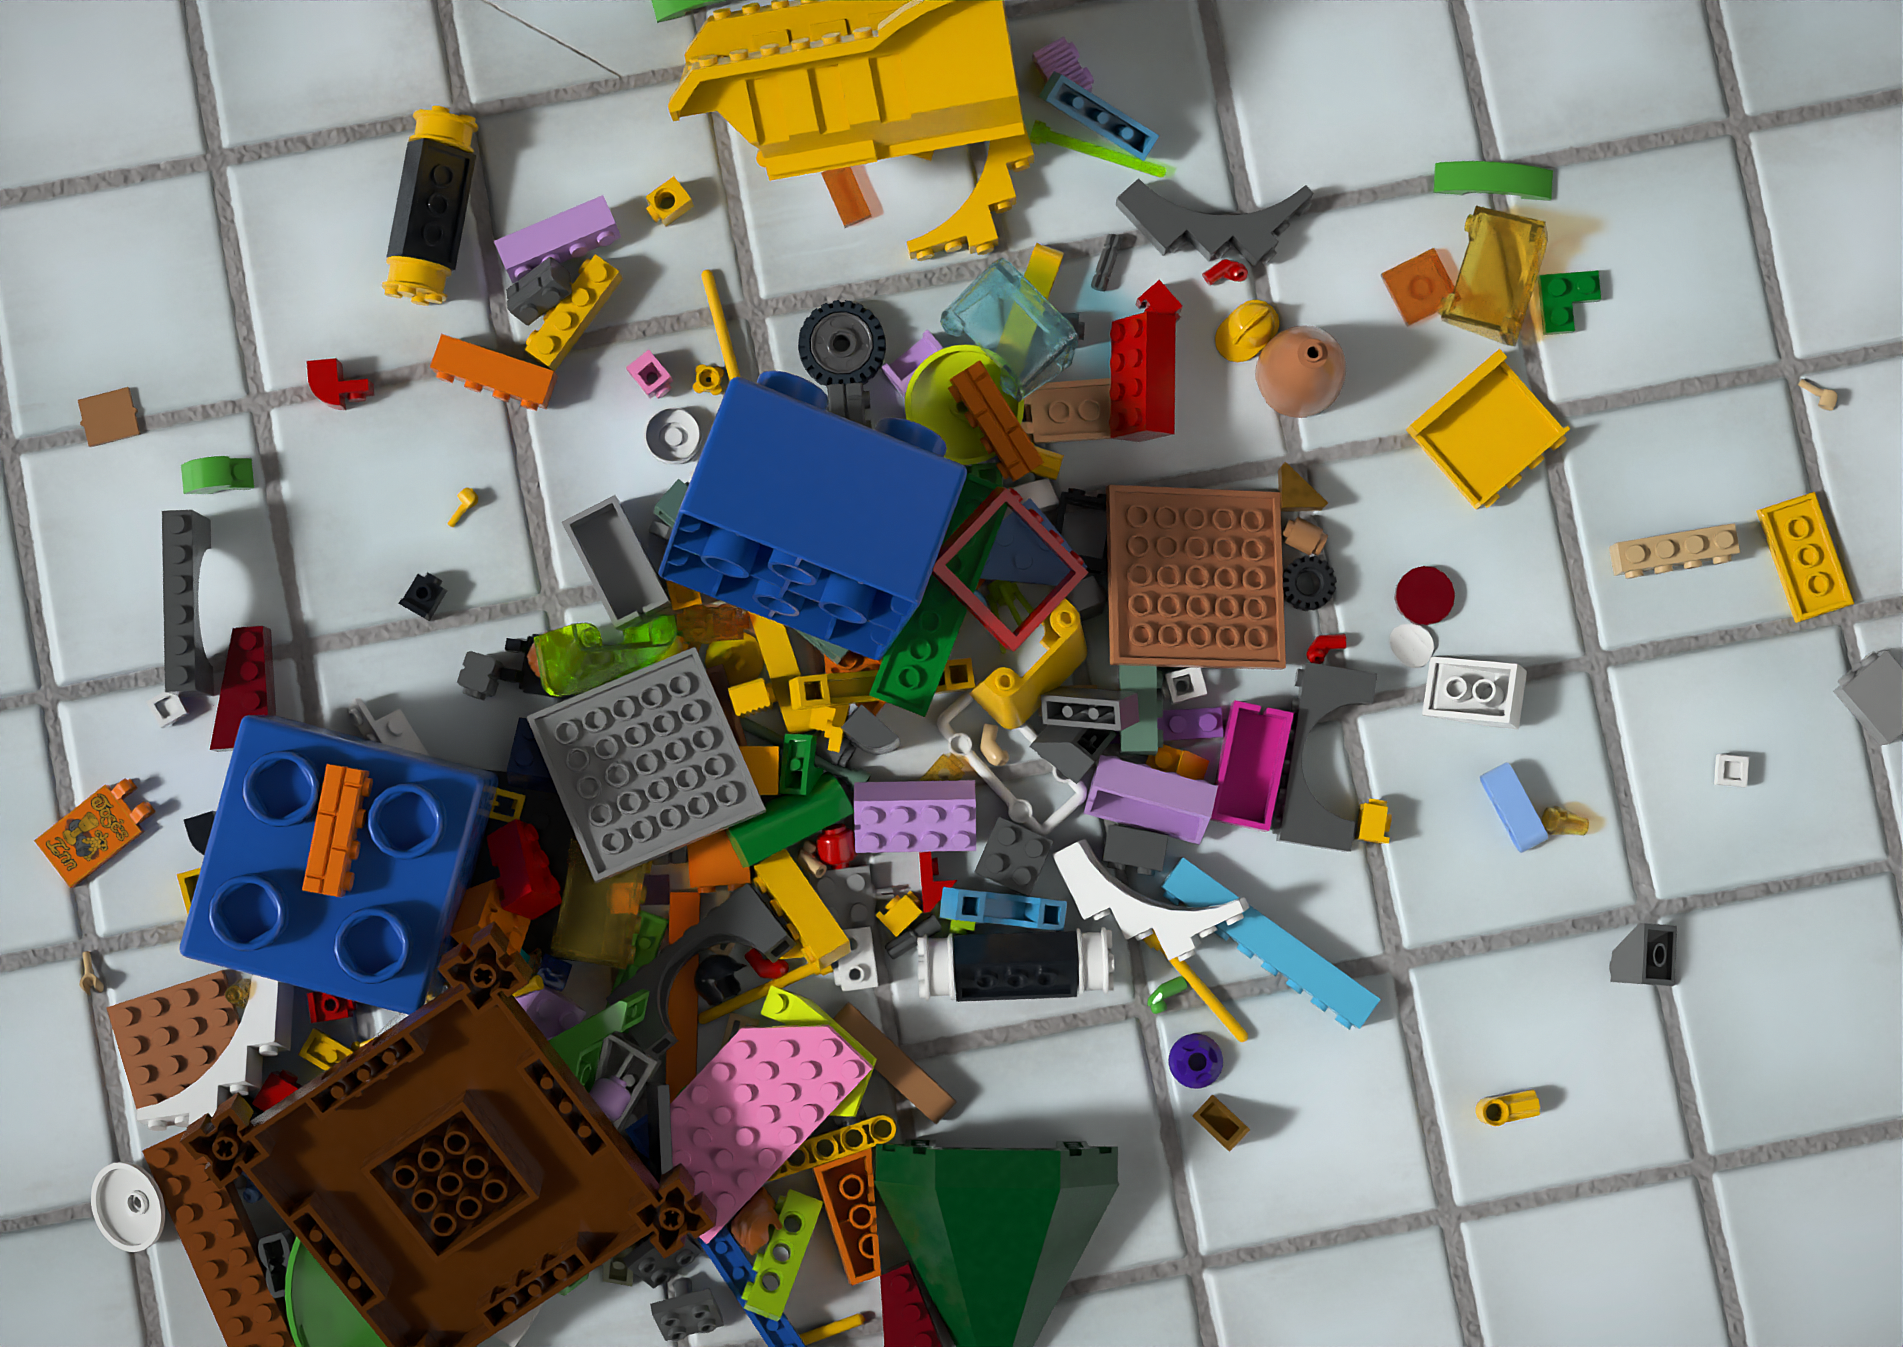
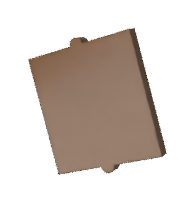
(109, 417)

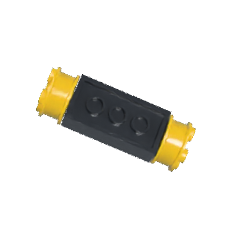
(430, 206)

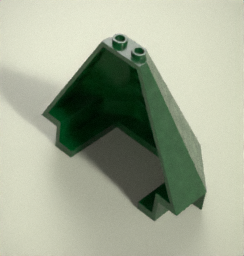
(996, 1228)

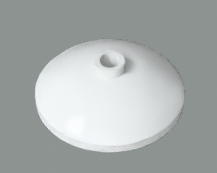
(128, 1206)

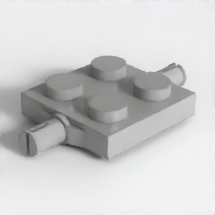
(850, 895)

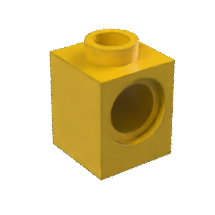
(669, 189)

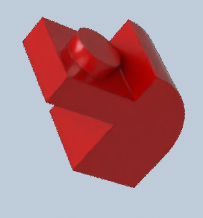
(328, 384)

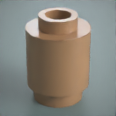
(1304, 536)

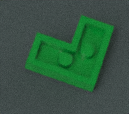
(1558, 294)

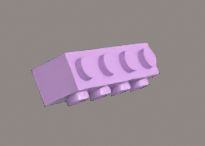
(559, 237)

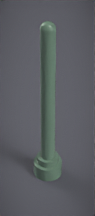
(778, 740)

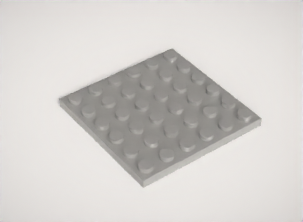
(645, 764)

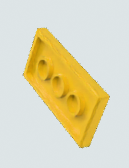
(1805, 557)

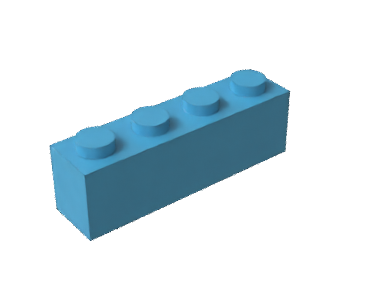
(1098, 116)

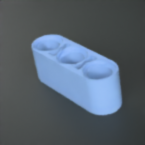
(1513, 807)

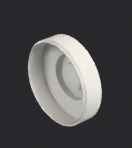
(673, 435)

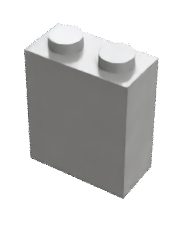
(1875, 696)

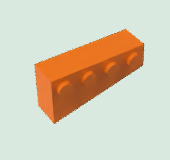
(849, 1203)

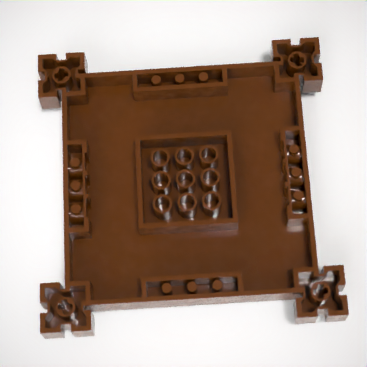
(452, 1165)

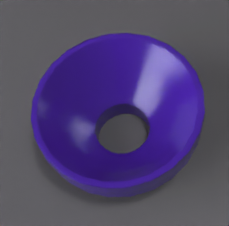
(1180, 1054)

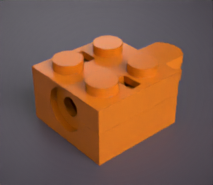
(483, 906)

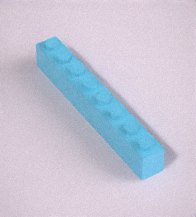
(1275, 948)

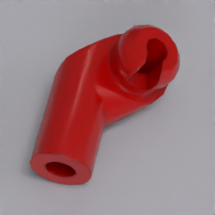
(1226, 269)
(764, 967)

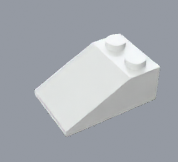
(1475, 692)

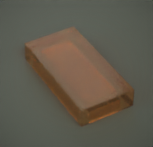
(846, 195)

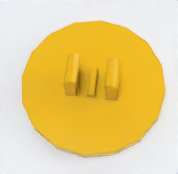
(740, 659)

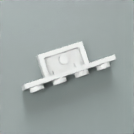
(389, 730)

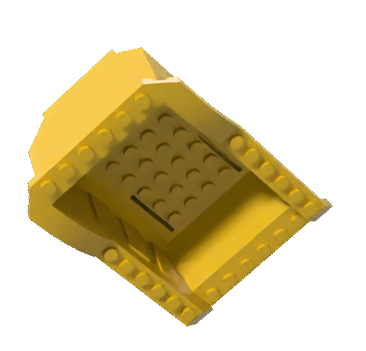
(854, 79)

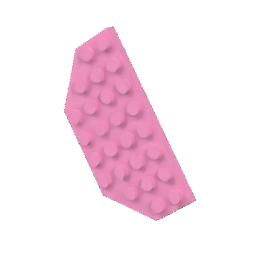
(758, 1108)

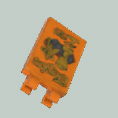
(94, 832)

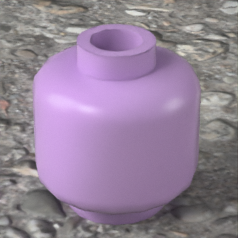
(611, 1096)

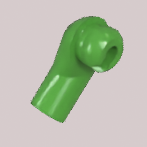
(1164, 991)

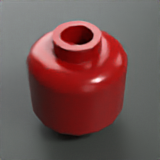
(836, 846)

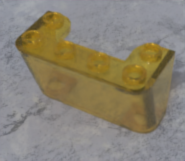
(599, 918)

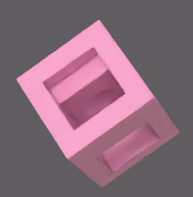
(643, 368)

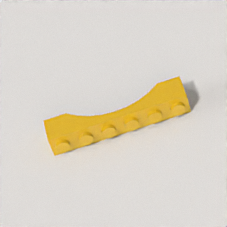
(854, 687)

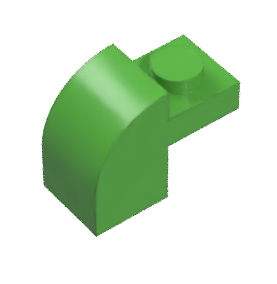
(216, 474)

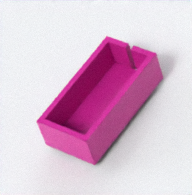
(1251, 765)

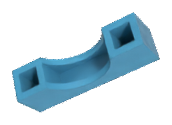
(1003, 909)

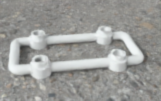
(1019, 809)

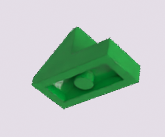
(797, 767)

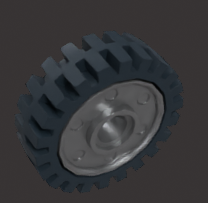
(838, 322)

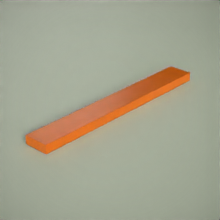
(683, 997)

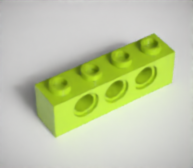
(772, 1302)

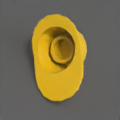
(1246, 331)

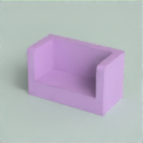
(902, 369)

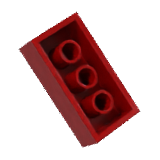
(1142, 377)

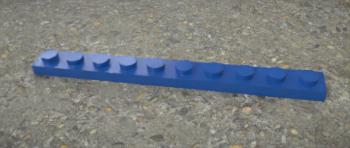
(730, 1263)

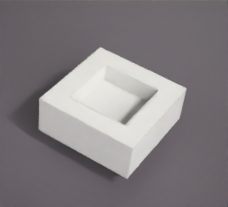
(167, 708)
(1731, 770)

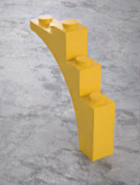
(993, 192)

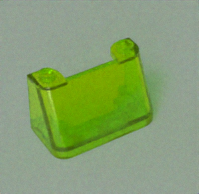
(576, 661)

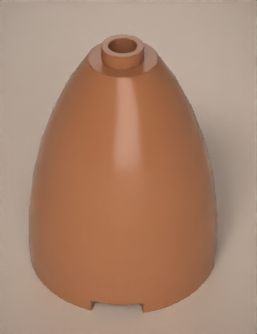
(1301, 371)

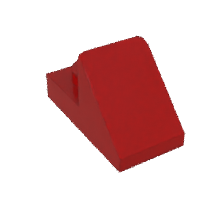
(931, 889)

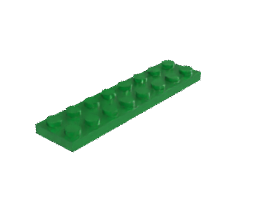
(922, 649)

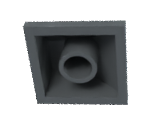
(1646, 956)

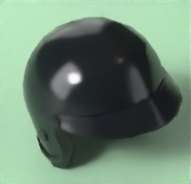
(716, 979)

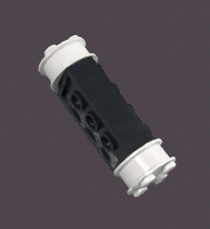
(1015, 965)

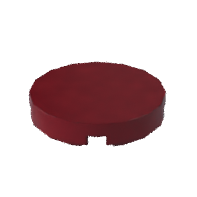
(1424, 595)

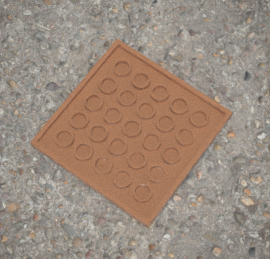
(1195, 578)

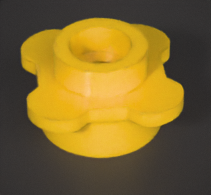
(704, 372)

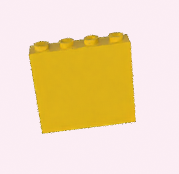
(1487, 431)

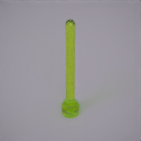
(1043, 134)

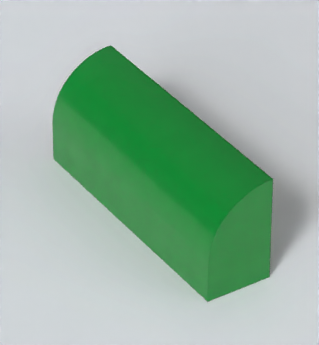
(789, 820)

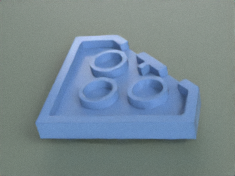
(1022, 556)

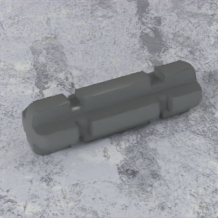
(1106, 262)

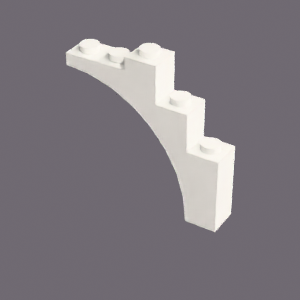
(1175, 926)
(261, 1033)

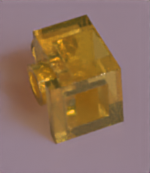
(950, 763)

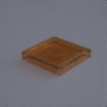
(1418, 286)

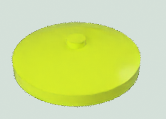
(935, 408)

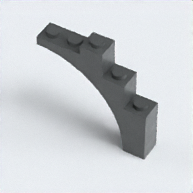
(1210, 234)

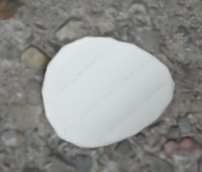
(1411, 645)

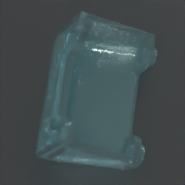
(1013, 328)

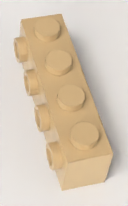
(1674, 549)

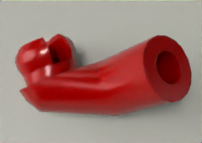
(1323, 644)

